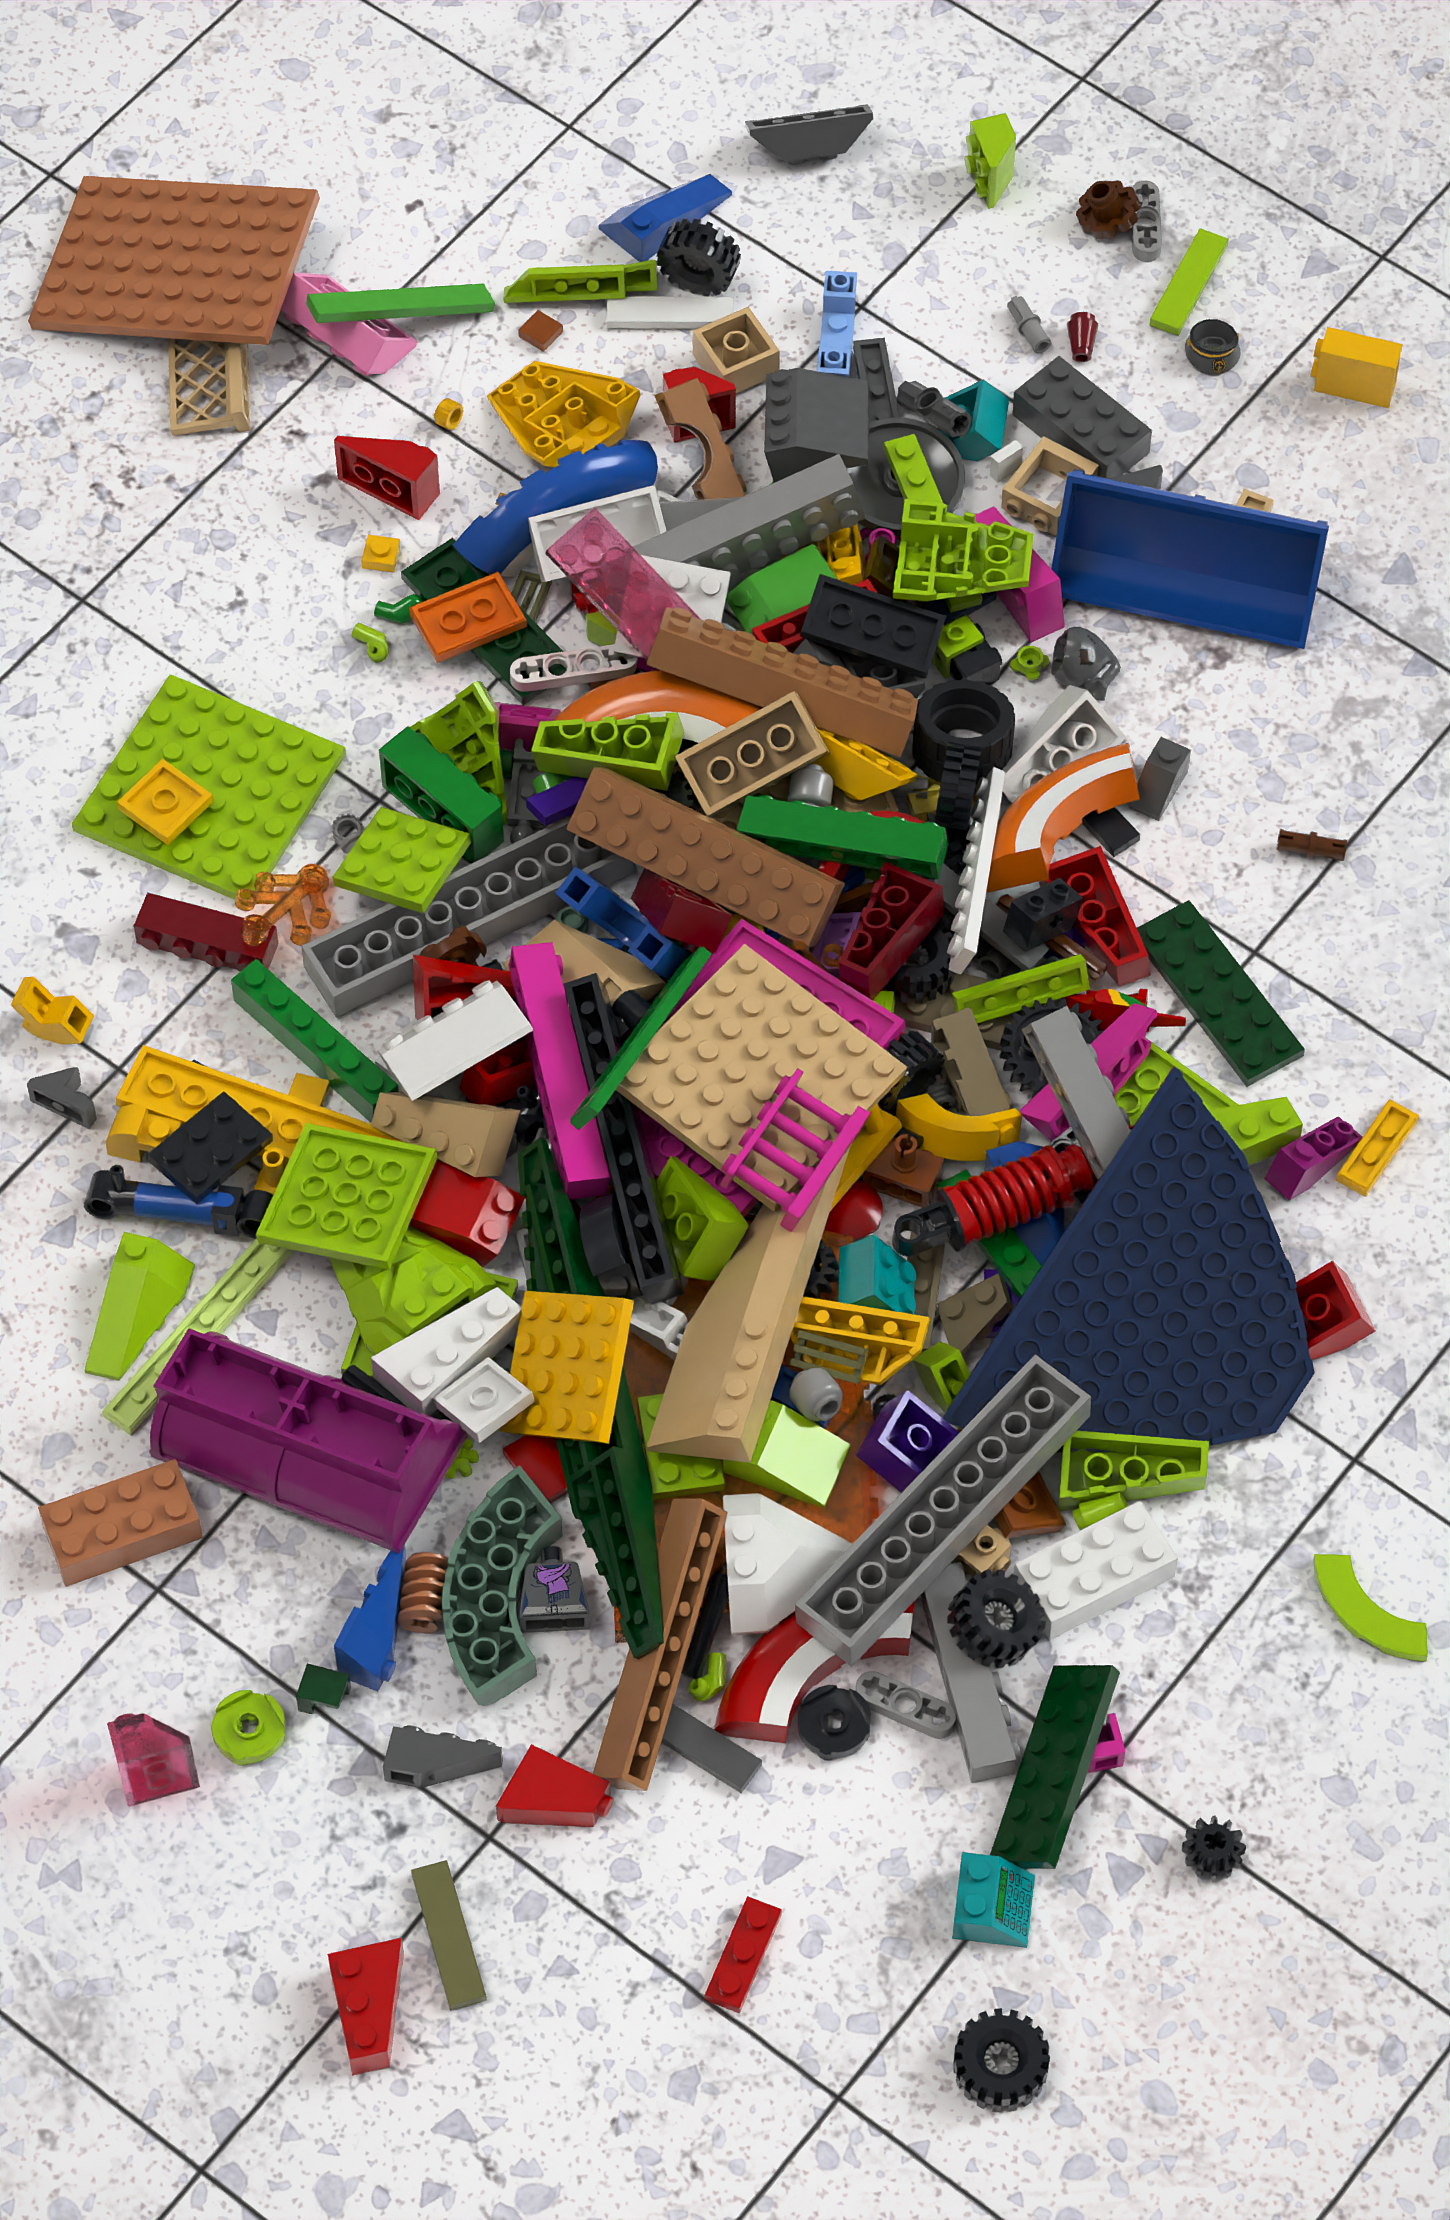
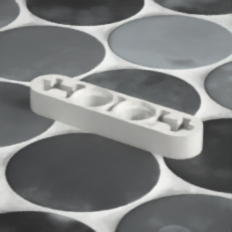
(572, 662)

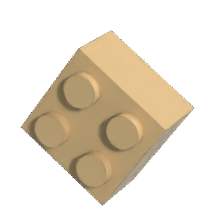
(736, 349)

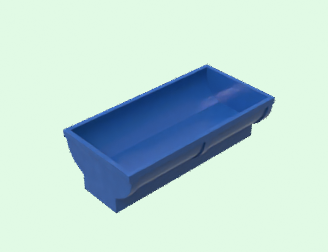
(1188, 559)

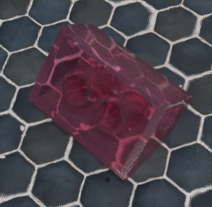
(151, 1758)

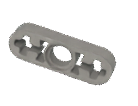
(1153, 231)
(933, 1705)

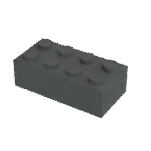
(1081, 418)

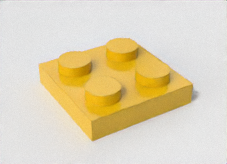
(165, 801)

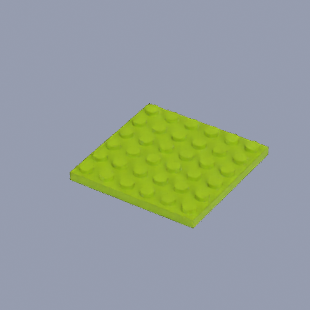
(253, 765)

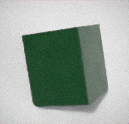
(321, 1687)

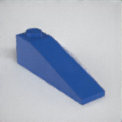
(643, 224)
(1038, 1234)
(370, 1632)

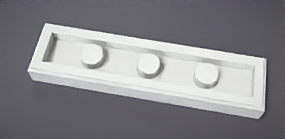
(666, 311)

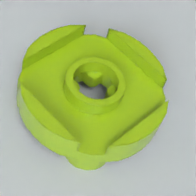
(246, 1747)

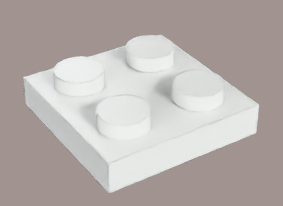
(484, 1399)

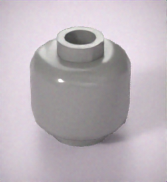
(811, 786)
(816, 1394)

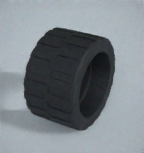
(963, 706)

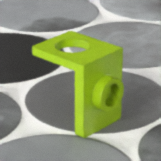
(954, 640)

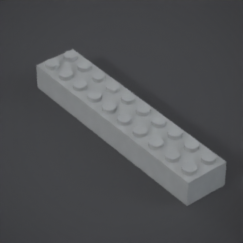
(486, 897)
(942, 1510)

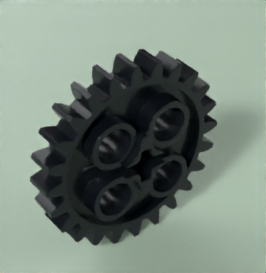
(1021, 1058)

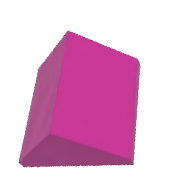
(521, 722)

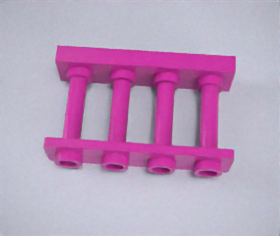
(810, 1178)

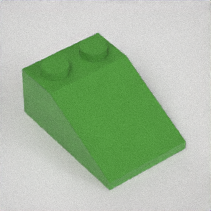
(778, 588)

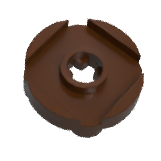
(459, 947)

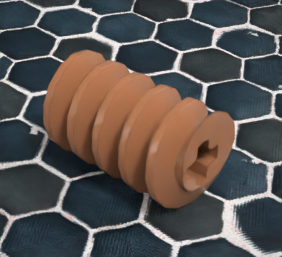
(422, 1592)

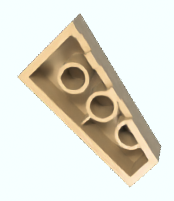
(463, 1133)

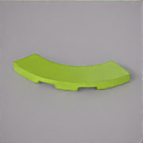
(1363, 1616)

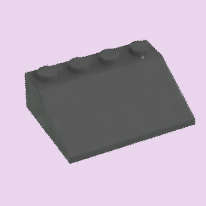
(813, 419)

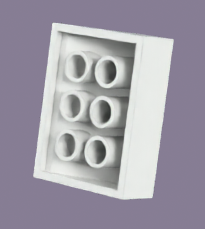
(453, 1039)

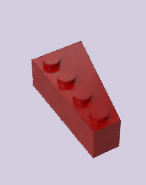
(1103, 915)

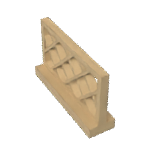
(236, 389)

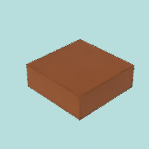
(540, 330)

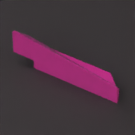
(1119, 1054)

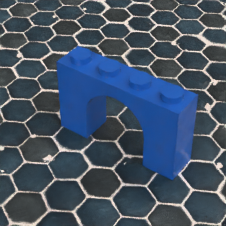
(623, 921)

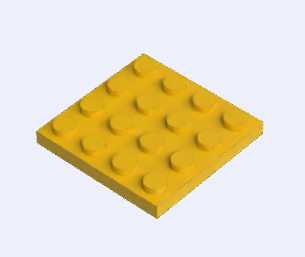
(572, 1362)

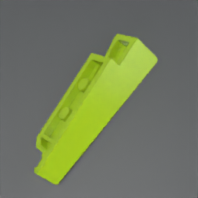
(582, 282)

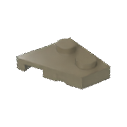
(974, 1312)

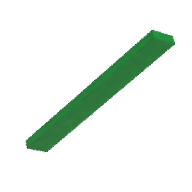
(639, 1038)

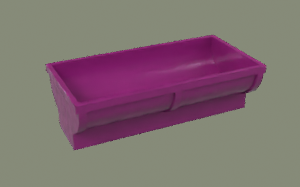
(300, 1439)

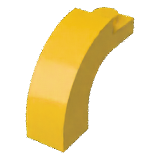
(957, 1135)

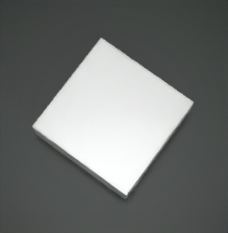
(1006, 460)

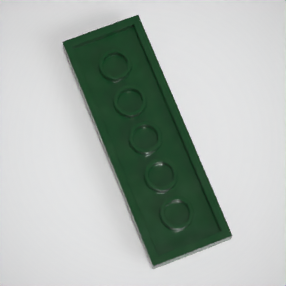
(447, 570)
(1219, 994)
(1055, 1765)

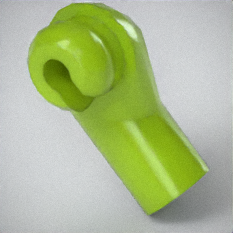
(375, 640)
(712, 1682)

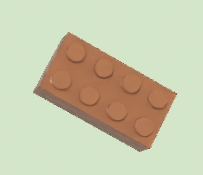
(120, 1522)

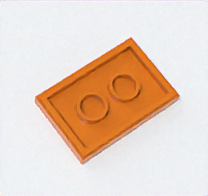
(467, 617)

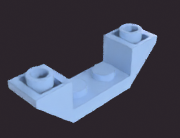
(837, 323)

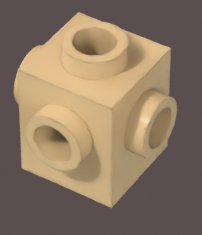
(986, 1552)

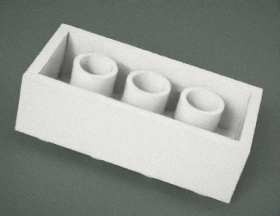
(1097, 1568)

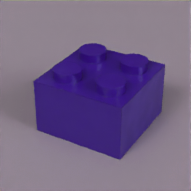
(905, 1440)

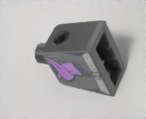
(553, 1595)

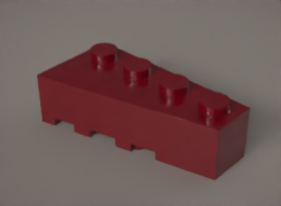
(680, 912)

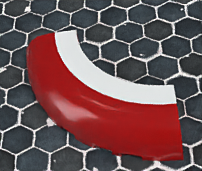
(780, 1673)

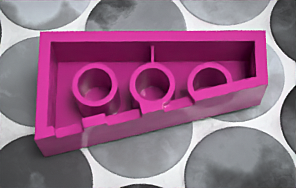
(1035, 607)

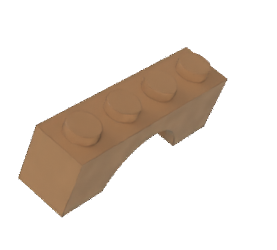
(689, 408)

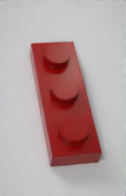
(743, 1954)

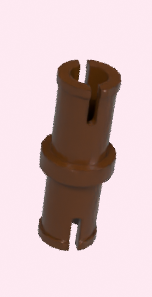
(1311, 845)

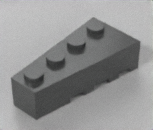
(995, 951)

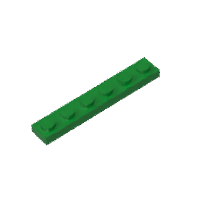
(1005, 1251)

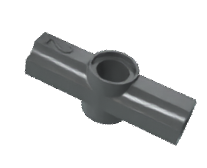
(934, 408)

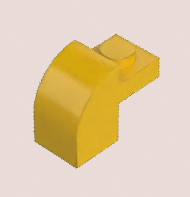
(50, 1017)
(137, 1132)

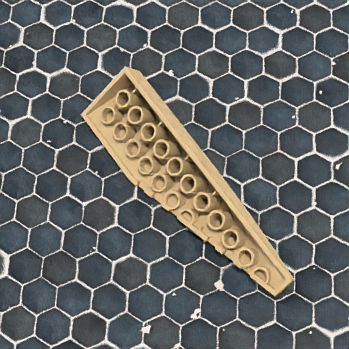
(740, 1337)

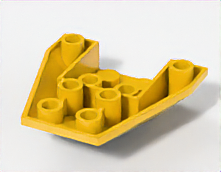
(563, 410)

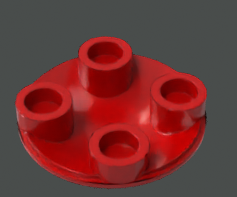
(856, 1212)

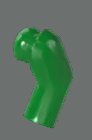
(398, 612)

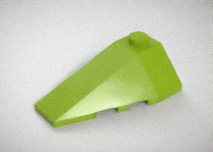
(139, 1295)

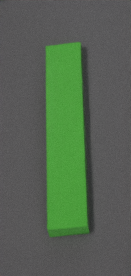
(400, 303)

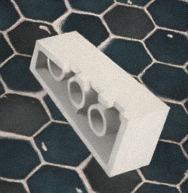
(446, 1350)

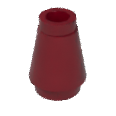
(1082, 334)

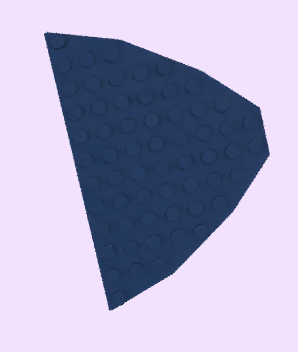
(1163, 1293)

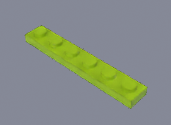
(918, 484)

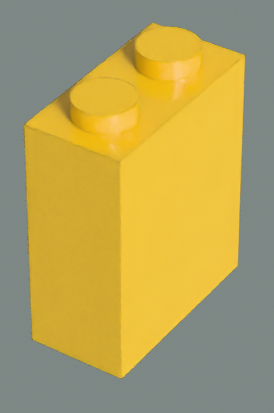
(1356, 367)

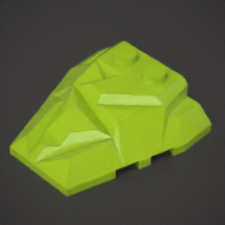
(956, 555)
(415, 1291)

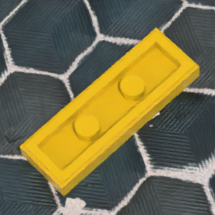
(1377, 1147)

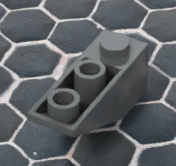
(430, 1759)

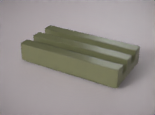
(535, 579)
(801, 1349)

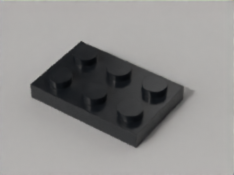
(210, 1147)

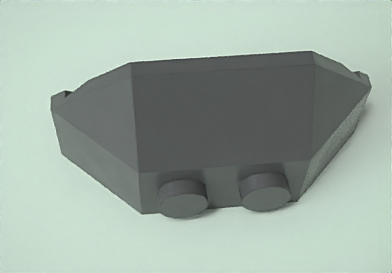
(811, 134)

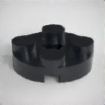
(839, 1702)

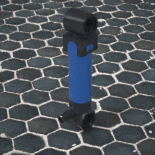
(628, 1012)
(225, 1210)

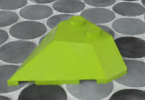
(470, 736)

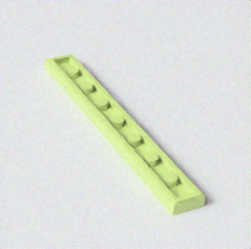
(212, 1313)

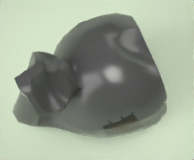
(1085, 661)

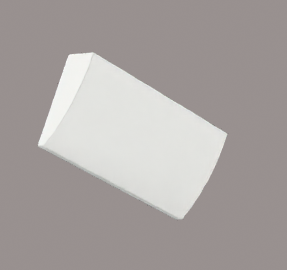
(632, 514)

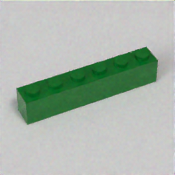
(844, 836)
(311, 1038)

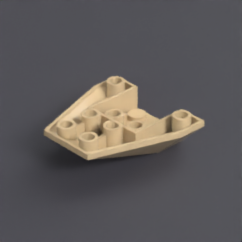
(587, 955)

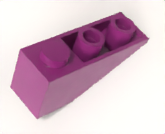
(1311, 1157)

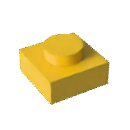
(380, 553)

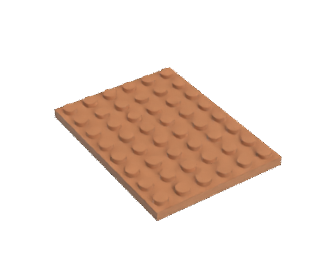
(175, 260)

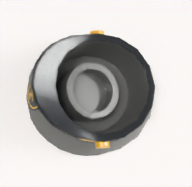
(1213, 346)

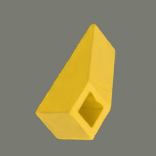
(846, 554)

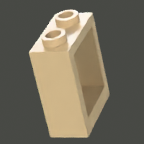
(1054, 459)

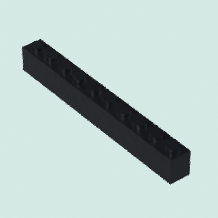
(625, 1146)

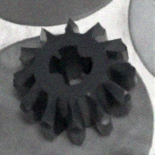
(1204, 1838)

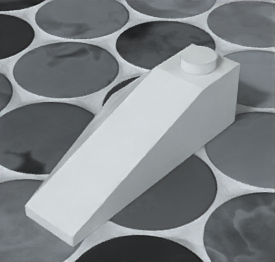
(1065, 732)

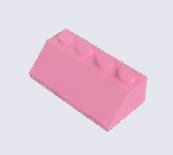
(369, 344)

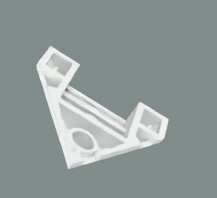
(771, 1560)

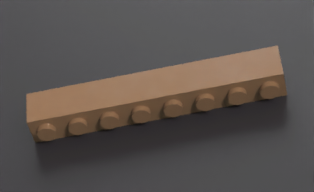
(651, 1682)

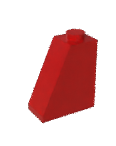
(553, 1793)

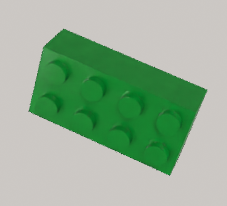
(440, 791)

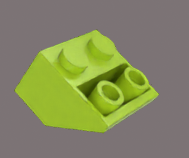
(991, 156)

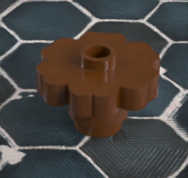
(1108, 209)

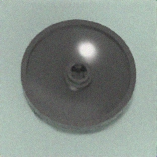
(876, 482)

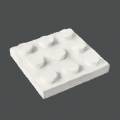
(698, 587)

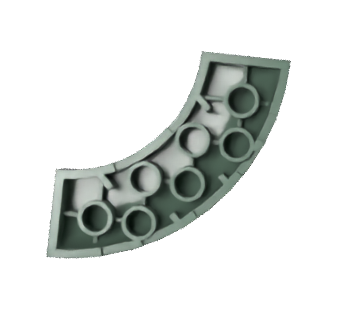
(486, 1584)

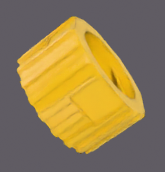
(448, 413)

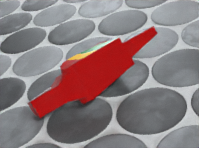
(1111, 1004)

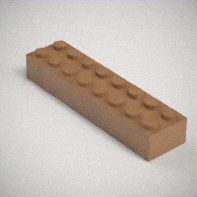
(768, 672)
(705, 856)

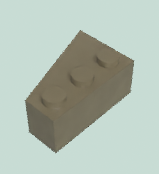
(968, 1065)

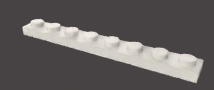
(976, 873)

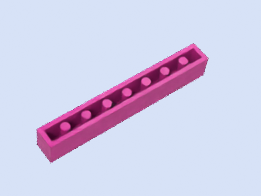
(558, 1069)

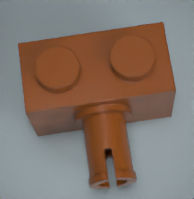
(905, 1172)

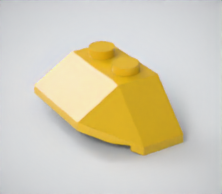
(861, 768)
(889, 1336)

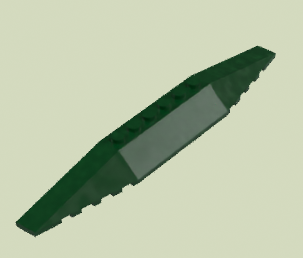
(604, 1481)

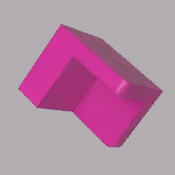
(1109, 1748)

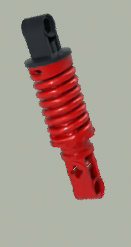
(996, 1200)

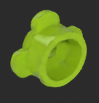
(1033, 655)

